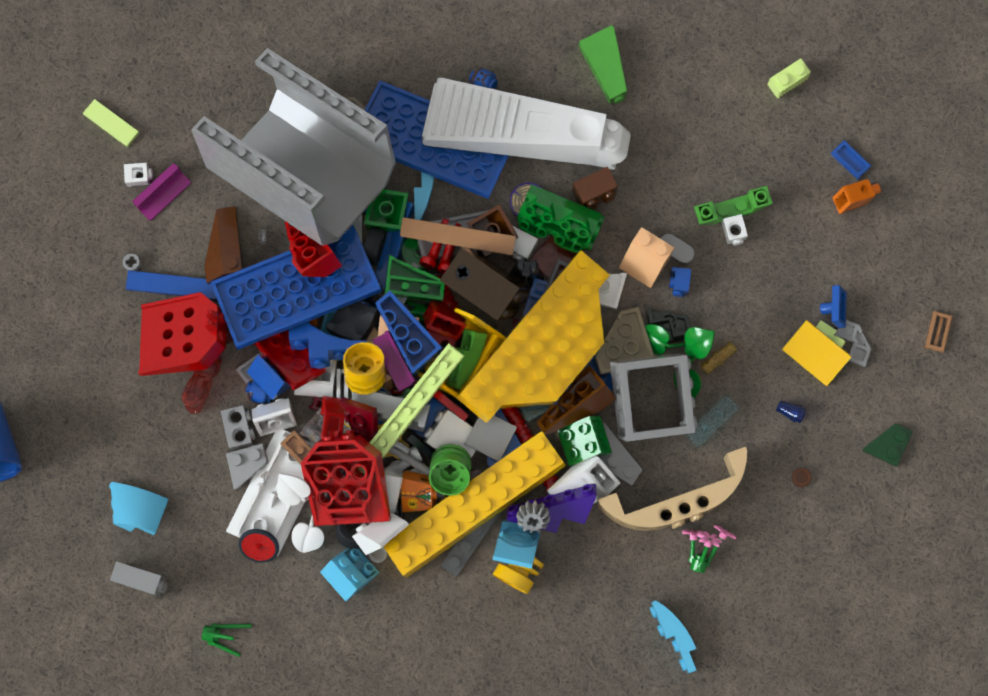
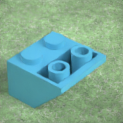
(349, 572)

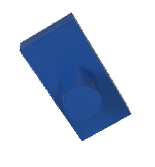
(836, 307)

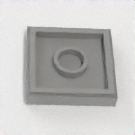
(491, 437)

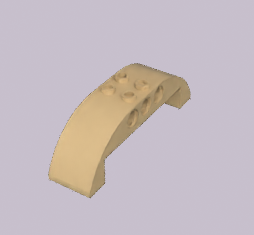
(650, 518)

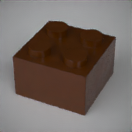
(595, 189)

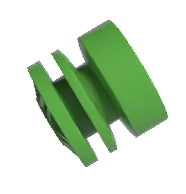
(449, 478)

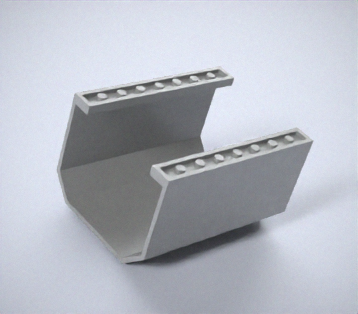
(307, 158)

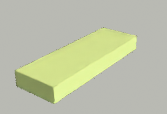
(111, 123)

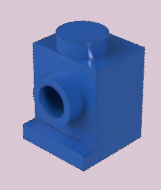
(680, 281)

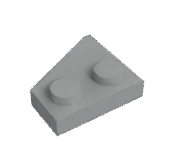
(245, 463)

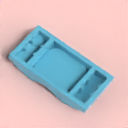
(516, 545)

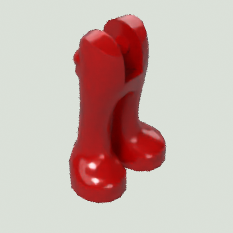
(430, 260)

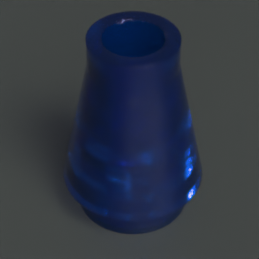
(791, 411)

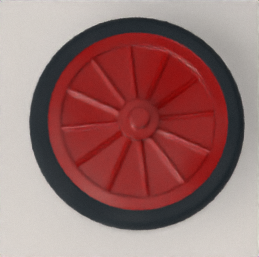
(258, 545)

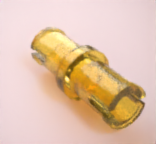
(718, 358)

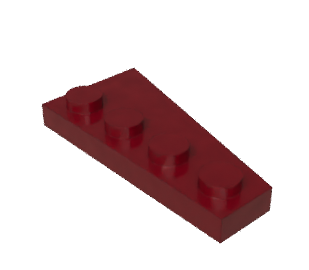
(361, 418)

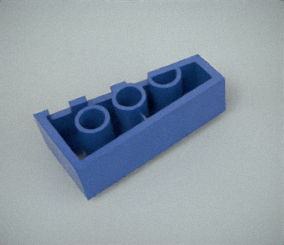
(410, 336)

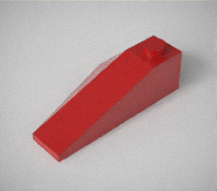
(309, 256)

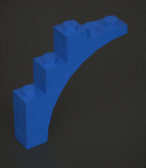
(321, 345)

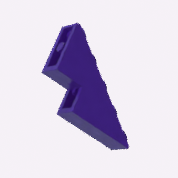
(569, 505)

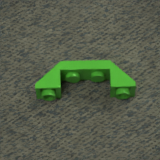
(748, 204)

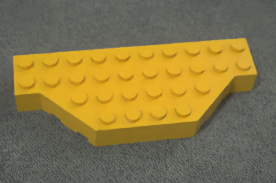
(545, 346)

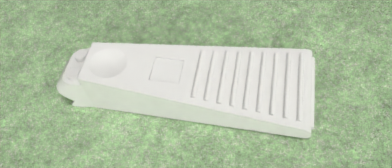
(520, 126)

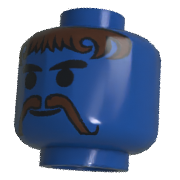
(483, 78)
(257, 394)

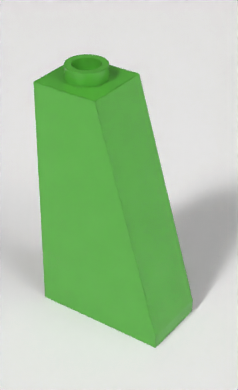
(605, 63)

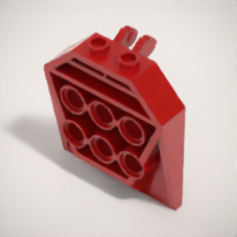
(181, 335)
(349, 453)

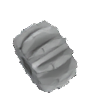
(533, 516)

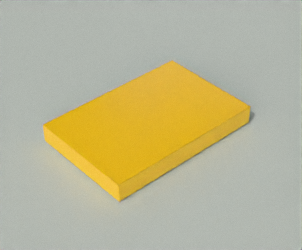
(816, 352)

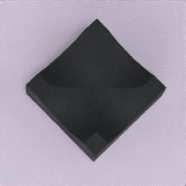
(353, 322)

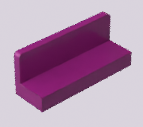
(161, 192)
(394, 361)

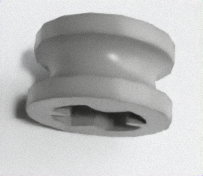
(127, 258)

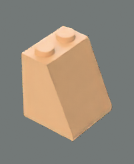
(646, 257)

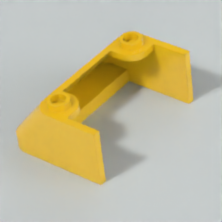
(493, 341)

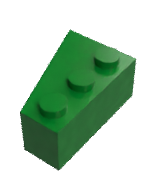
(411, 282)

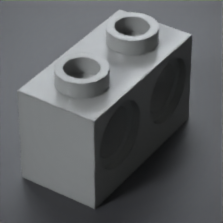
(233, 429)

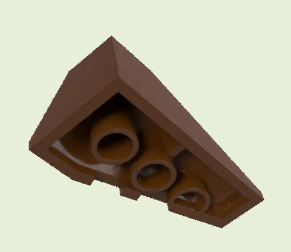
(224, 247)
(583, 398)

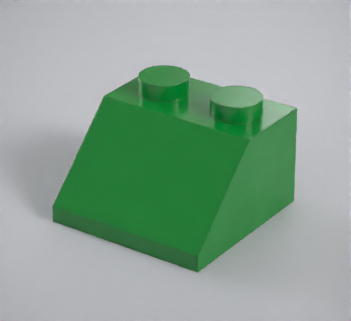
(387, 211)

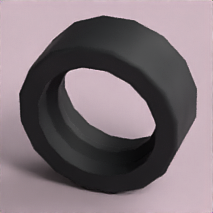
(374, 244)

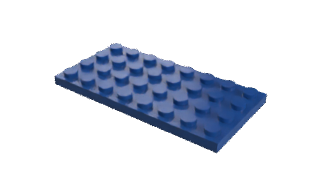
(405, 119)
(278, 298)

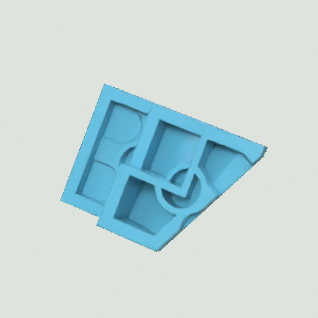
(136, 508)

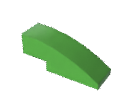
(471, 347)

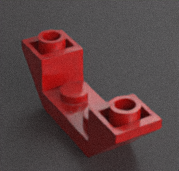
(333, 417)

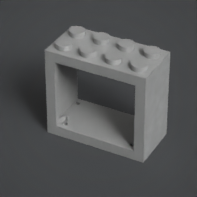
(622, 403)

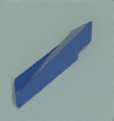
(393, 247)

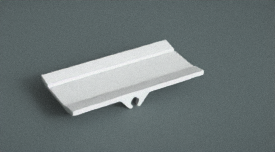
(260, 504)

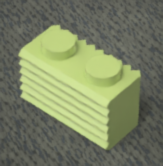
(789, 78)

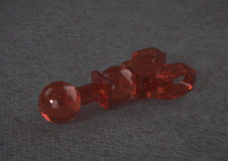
(201, 382)

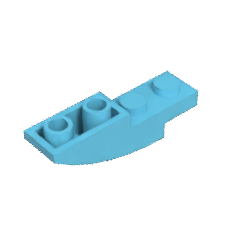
(672, 627)

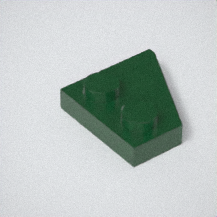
(890, 444)

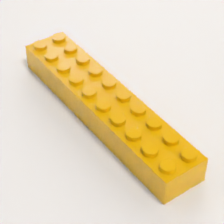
(473, 507)

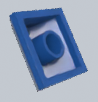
(267, 377)

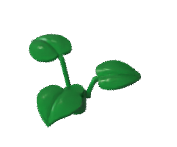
(697, 346)

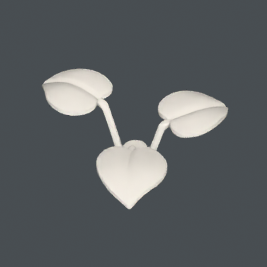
(291, 492)

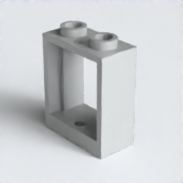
(139, 579)

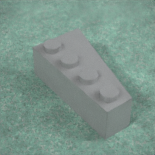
(388, 404)

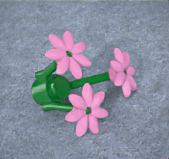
(701, 561)

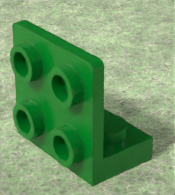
(584, 440)

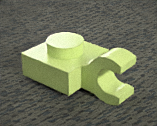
(830, 332)

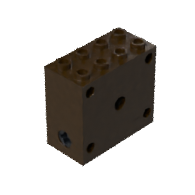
(485, 284)

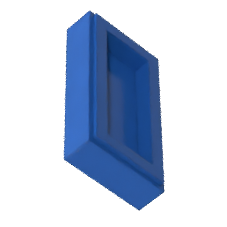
(850, 159)

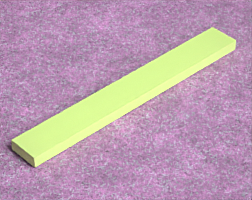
(416, 400)

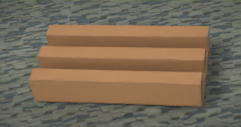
(934, 347)

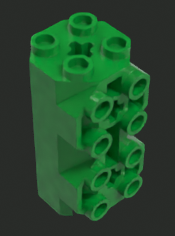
(568, 222)

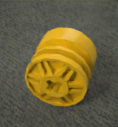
(364, 368)
(517, 576)

